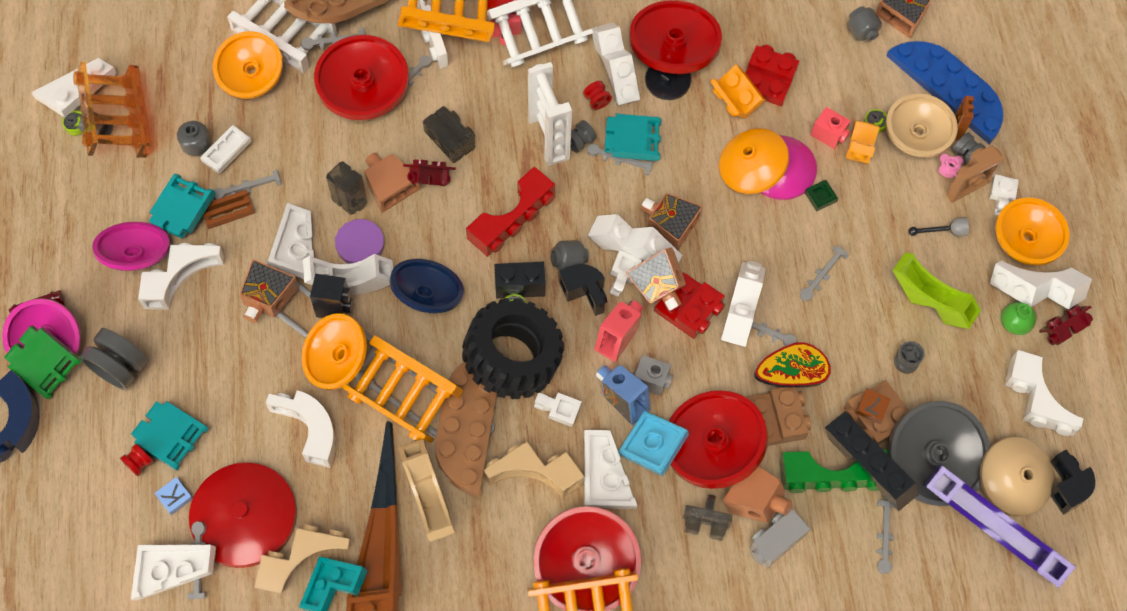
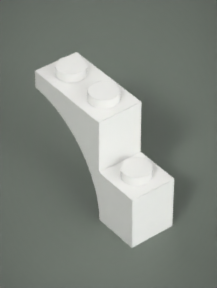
(617, 62)
(613, 233)
(184, 260)
(1032, 287)
(744, 303)
(1041, 408)

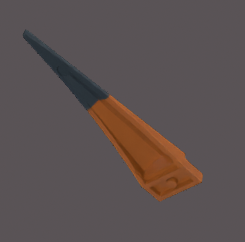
(381, 541)

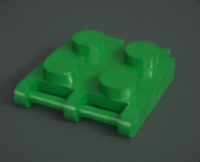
(41, 360)

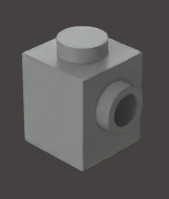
(654, 374)

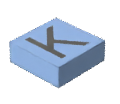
(173, 496)

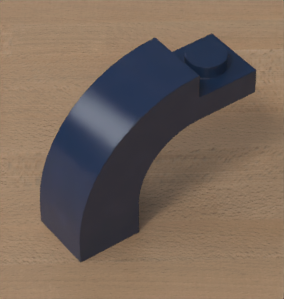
(22, 418)

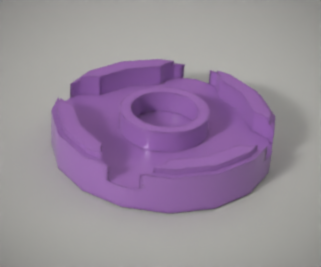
(359, 240)

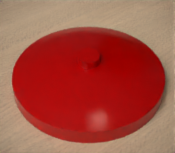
(675, 37)
(361, 77)
(723, 440)
(245, 513)
(582, 546)

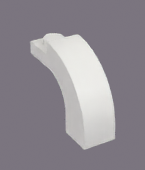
(361, 276)
(321, 439)

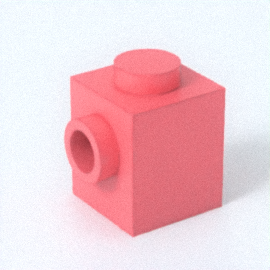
(831, 128)

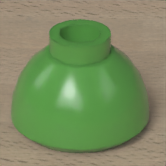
(1018, 318)

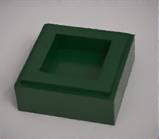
(821, 195)

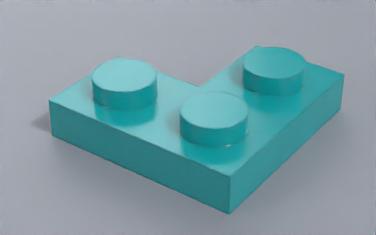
(327, 579)

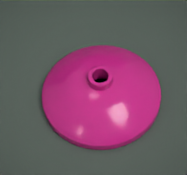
(799, 174)
(131, 246)
(45, 314)

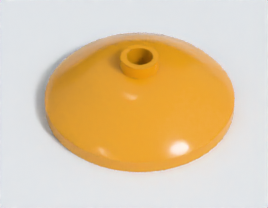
(240, 55)
(758, 170)
(1037, 221)
(334, 351)

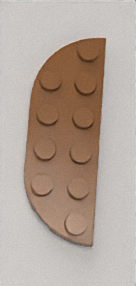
(329, 10)
(465, 432)

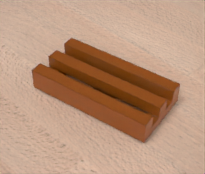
(964, 116)
(227, 205)

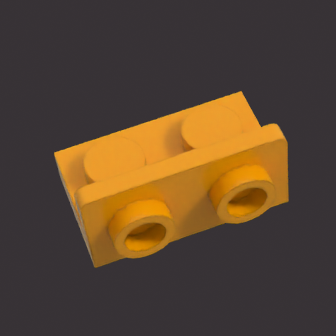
(738, 92)

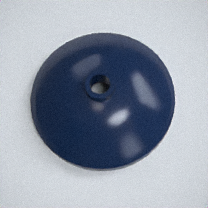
(426, 286)

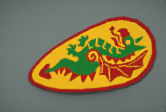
(794, 367)

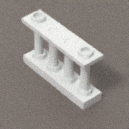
(522, 8)
(292, 56)
(553, 117)

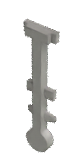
(308, 43)
(424, 62)
(593, 150)
(220, 193)
(806, 293)
(787, 339)
(198, 530)
(884, 565)

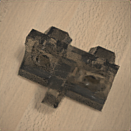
(696, 516)

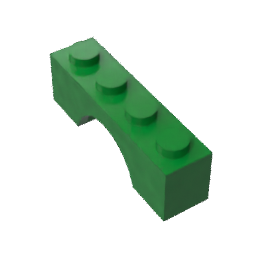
(802, 472)

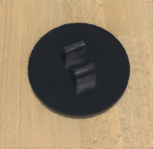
(667, 85)

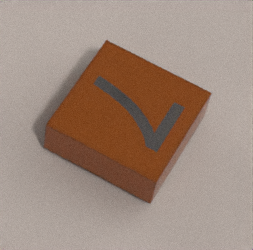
(873, 406)

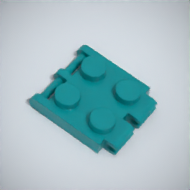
(632, 136)
(179, 207)
(168, 434)

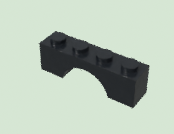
(880, 467)

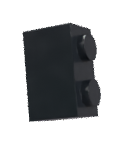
(520, 278)
(330, 296)

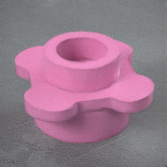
(945, 169)

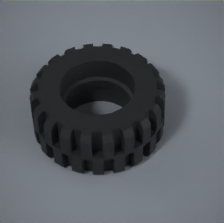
(523, 323)

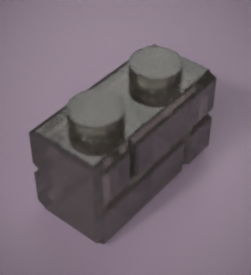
(449, 134)
(347, 188)

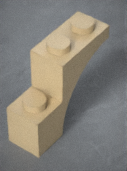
(522, 461)
(426, 490)
(307, 541)

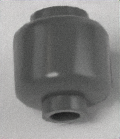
(864, 24)
(193, 138)
(568, 254)

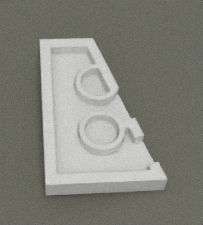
(437, 49)
(63, 95)
(292, 241)
(603, 474)
(169, 566)

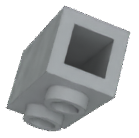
(778, 539)

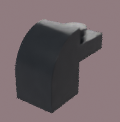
(582, 281)
(1076, 484)

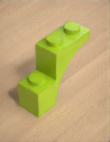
(924, 289)

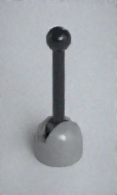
(958, 227)

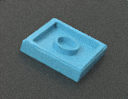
(653, 443)

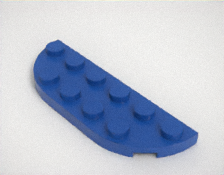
(950, 81)

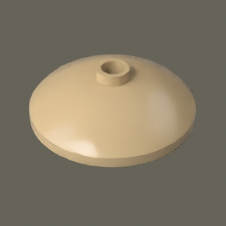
(923, 115)
(1004, 478)

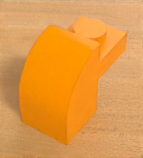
(862, 141)

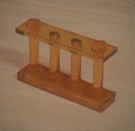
(132, 100)

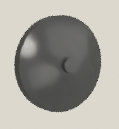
(938, 435)

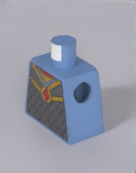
(624, 392)

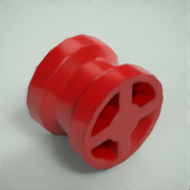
(597, 95)
(136, 460)

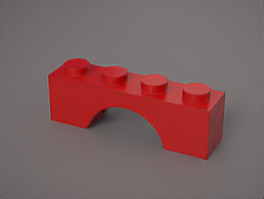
(491, 231)

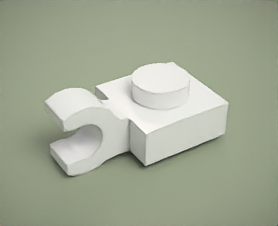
(1003, 191)
(622, 263)
(562, 408)

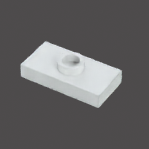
(225, 149)

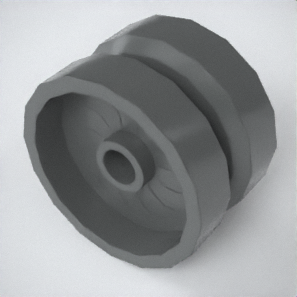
(113, 359)

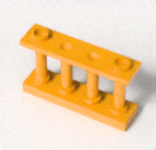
(447, 24)
(424, 377)
(621, 576)

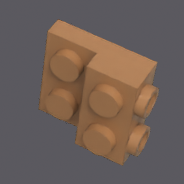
(976, 173)
(783, 415)
(878, 432)

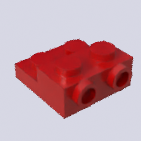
(772, 73)
(697, 307)

